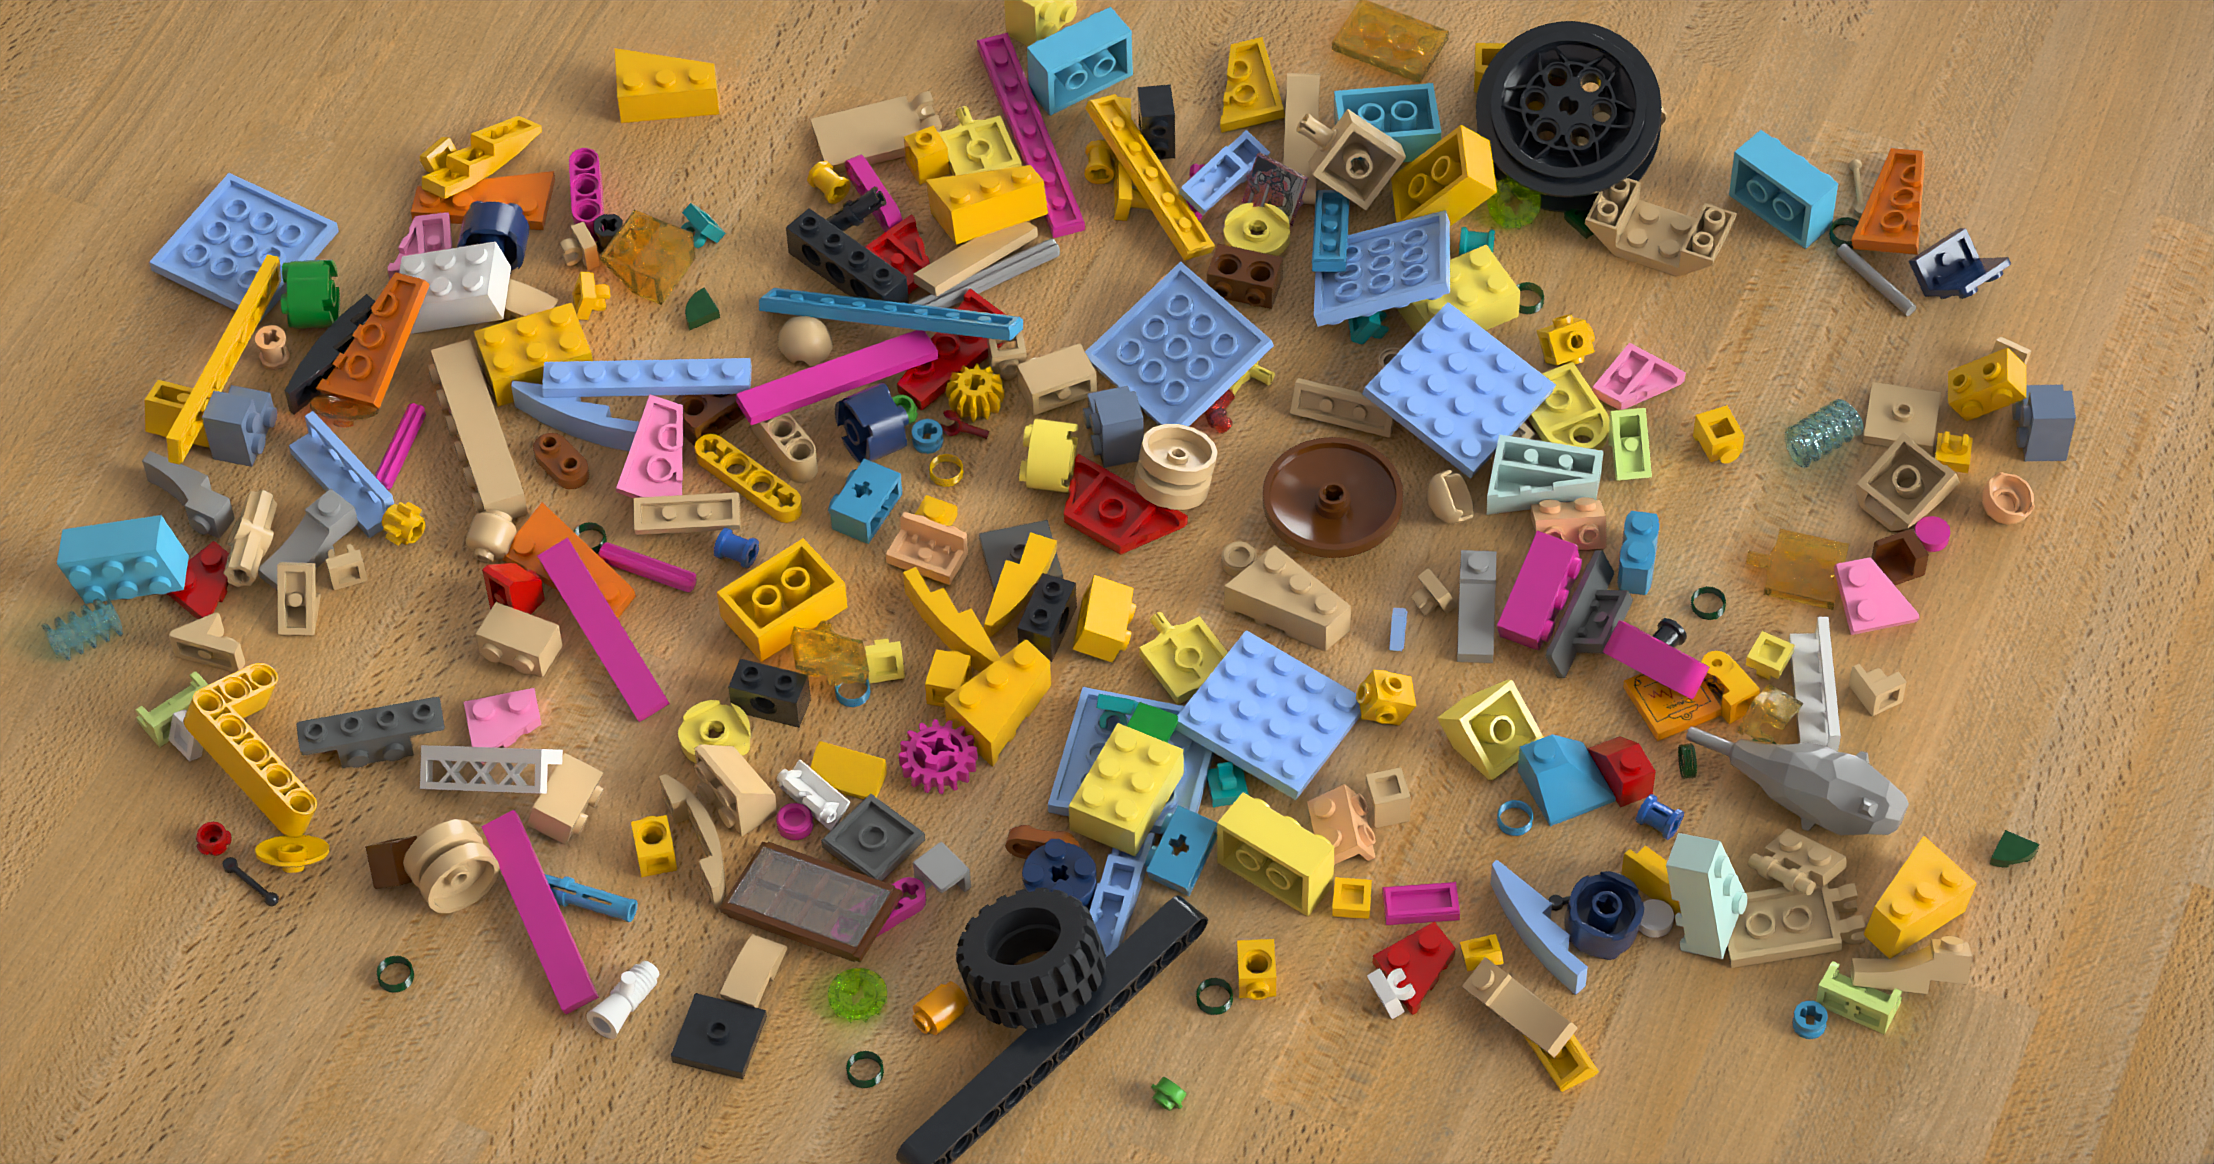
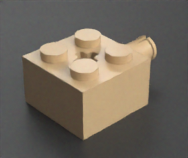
(1348, 140)

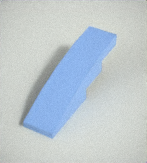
(574, 417)
(1118, 894)
(1532, 920)

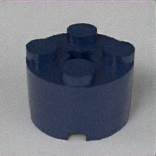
(496, 223)
(872, 423)
(1061, 868)
(1604, 915)

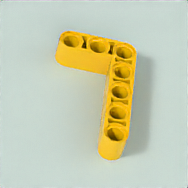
(219, 726)

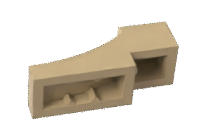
(1943, 961)
(1519, 1007)

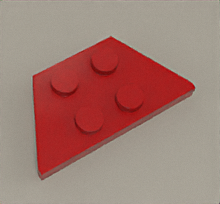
(1114, 511)

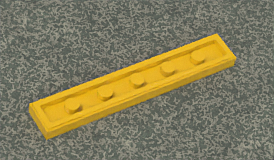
(1149, 177)

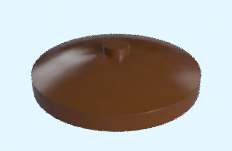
(1332, 497)

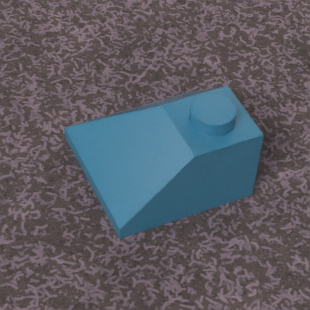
(1562, 778)

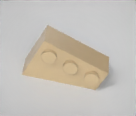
(1289, 598)

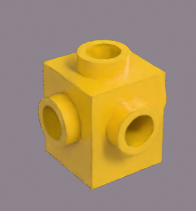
(1566, 340)
(1386, 697)

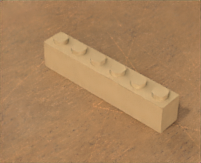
(477, 429)

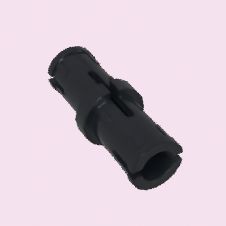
(855, 211)

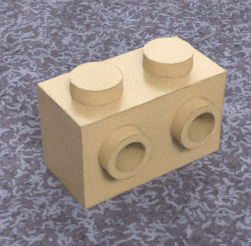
(1056, 379)
(519, 640)
(568, 795)

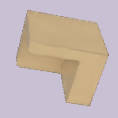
(1876, 689)
(1389, 797)

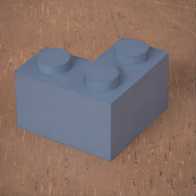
(2045, 422)
(238, 424)
(1115, 425)

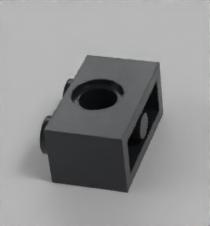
(1157, 119)
(1048, 614)
(770, 692)

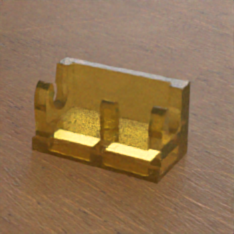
(1770, 707)

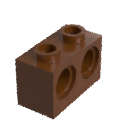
(1245, 275)
(708, 414)

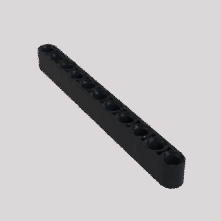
(1044, 1048)

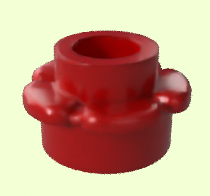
(209, 832)

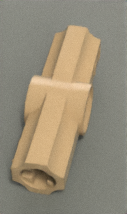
(250, 538)

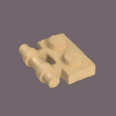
(1798, 862)

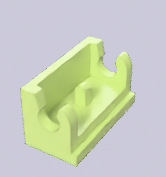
(158, 721)
(1857, 1003)

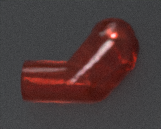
(1217, 415)

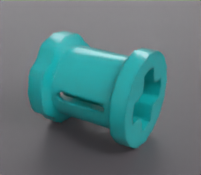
(1472, 240)

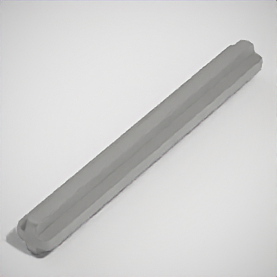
(995, 274)

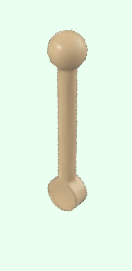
(1855, 166)

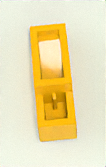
(1019, 582)

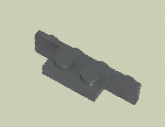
(1589, 616)
(371, 733)

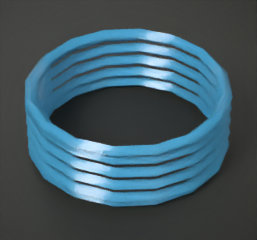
(853, 702)
(1515, 804)

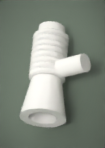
(632, 989)

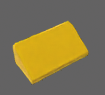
(849, 770)
(1569, 1066)

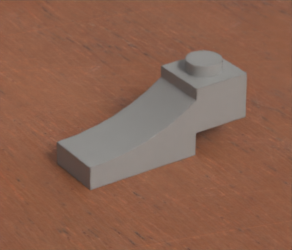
(205, 509)
(320, 528)
(1476, 606)

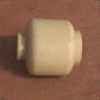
(490, 535)

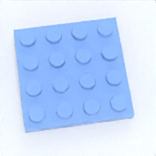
(232, 234)
(1387, 270)
(1179, 348)
(1458, 389)
(1270, 715)
(1088, 739)

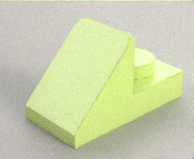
(1630, 444)

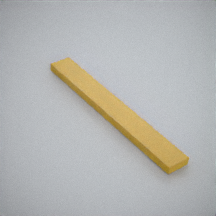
(224, 358)

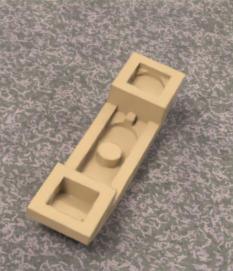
(685, 806)

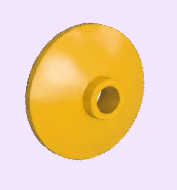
(292, 852)

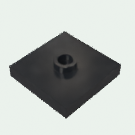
(718, 1036)

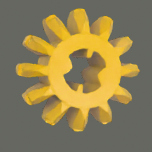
(975, 392)

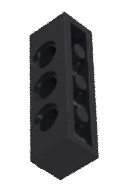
(844, 260)

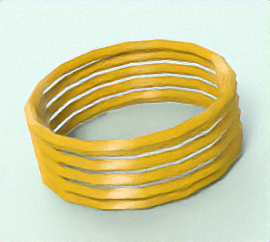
(946, 458)

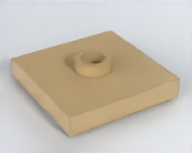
(1900, 410)

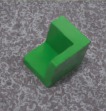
(1153, 722)

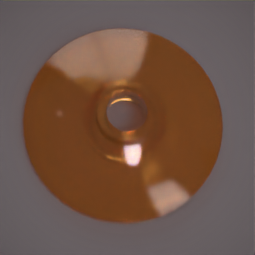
(341, 411)

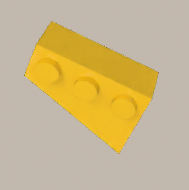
(663, 87)
(986, 201)

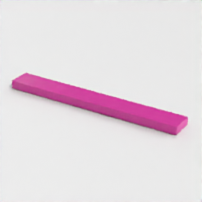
(1030, 132)

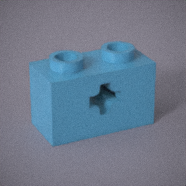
(865, 500)
(1182, 870)

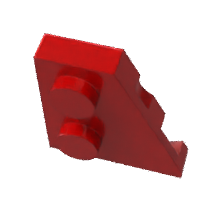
(902, 249)
(204, 582)
(1421, 959)

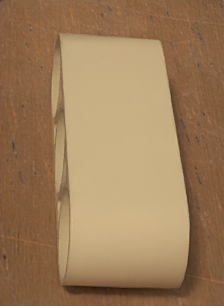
(788, 446)

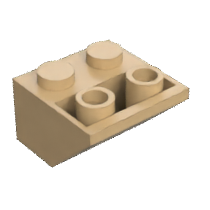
(733, 788)

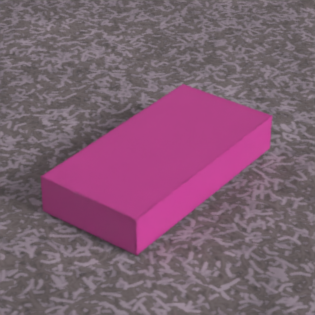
(1421, 903)

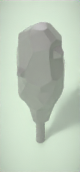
(1817, 783)

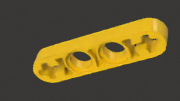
(750, 476)

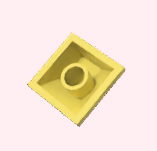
(1490, 728)

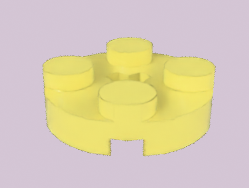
(1267, 218)
(715, 716)

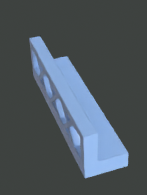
(339, 469)

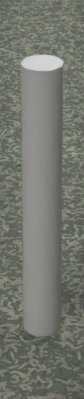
(1876, 279)

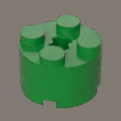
(311, 294)

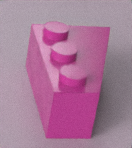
(1540, 591)

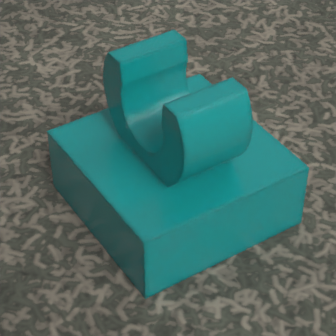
(702, 225)
(1364, 327)
(1115, 707)
(1225, 784)

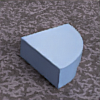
(1398, 627)

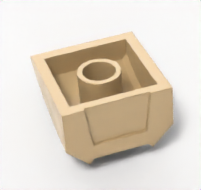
(1904, 485)

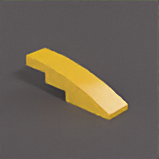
(488, 153)
(957, 630)

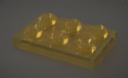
(1390, 40)

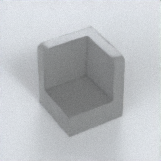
(941, 869)

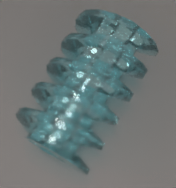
(1822, 432)
(83, 628)

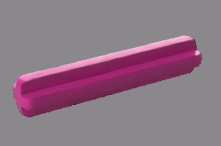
(400, 445)
(648, 567)

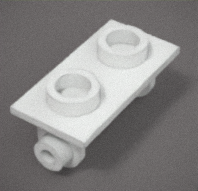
(814, 792)

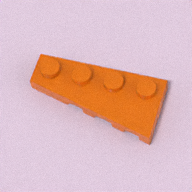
(1894, 207)
(546, 530)

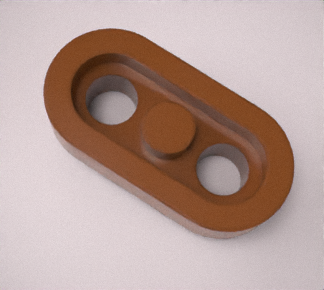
(558, 459)
(1026, 839)

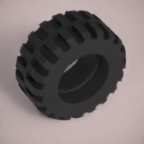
(1038, 989)

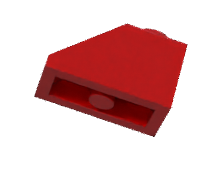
(513, 587)
(1624, 769)

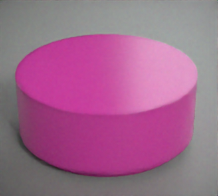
(1933, 533)
(794, 821)

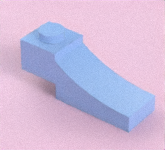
(1222, 173)

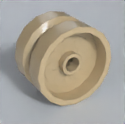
(1175, 466)
(451, 866)

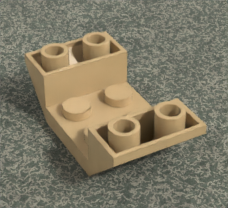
(1657, 234)

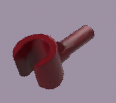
(959, 426)

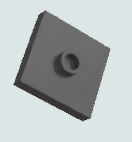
(1010, 545)
(873, 839)

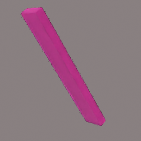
(836, 376)
(603, 630)
(540, 912)

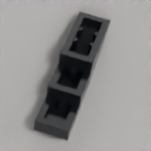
(320, 358)

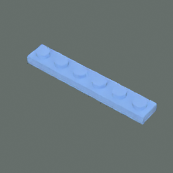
(646, 377)

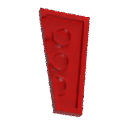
(930, 379)

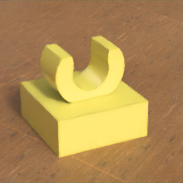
(1769, 655)
(884, 661)

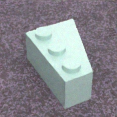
(1538, 471)
(1707, 894)

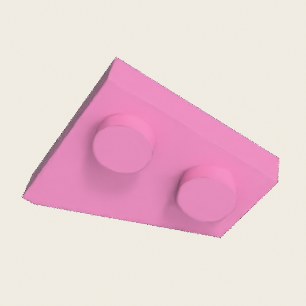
(425, 235)
(1635, 378)
(1871, 598)
(502, 718)

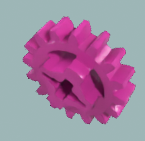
(938, 753)

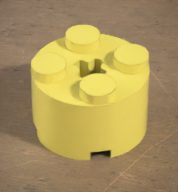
(1049, 455)

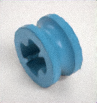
(927, 445)
(1820, 1019)

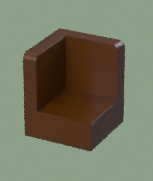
(1901, 556)
(387, 862)

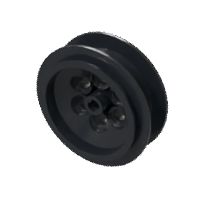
(1557, 168)

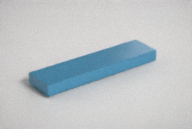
(1330, 232)

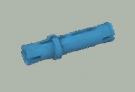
(620, 906)

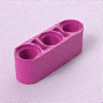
(586, 188)
(1656, 659)

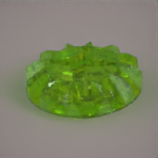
(1505, 215)
(848, 984)

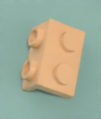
(1576, 522)
(929, 547)
(1343, 821)

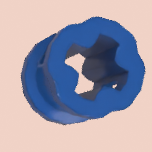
(736, 548)
(1659, 816)

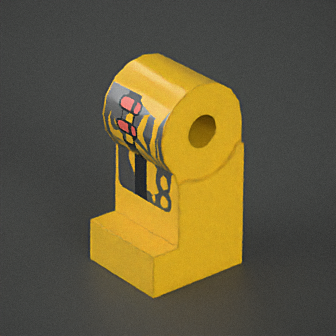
(1730, 685)

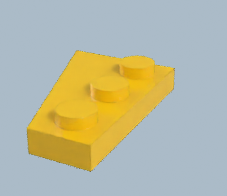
(1250, 87)

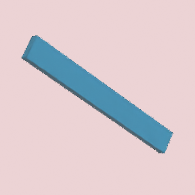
(891, 314)

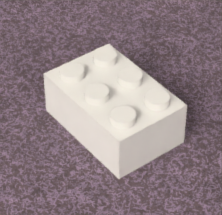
(464, 286)

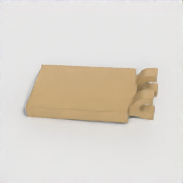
(873, 130)
(1794, 924)

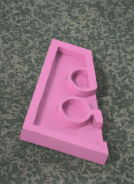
(656, 452)

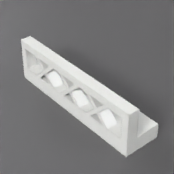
(1815, 686)
(492, 756)

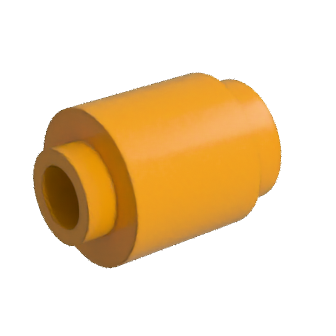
(939, 1008)

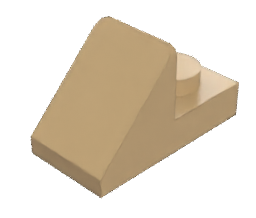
(297, 598)
(205, 644)

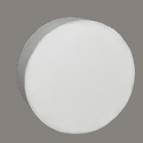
(1657, 918)

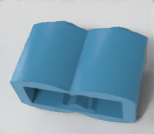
(1638, 552)

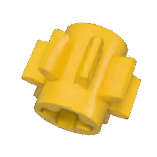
(403, 523)

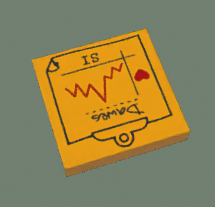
(1667, 710)

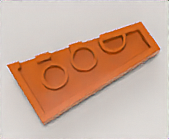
(528, 191)
(372, 357)

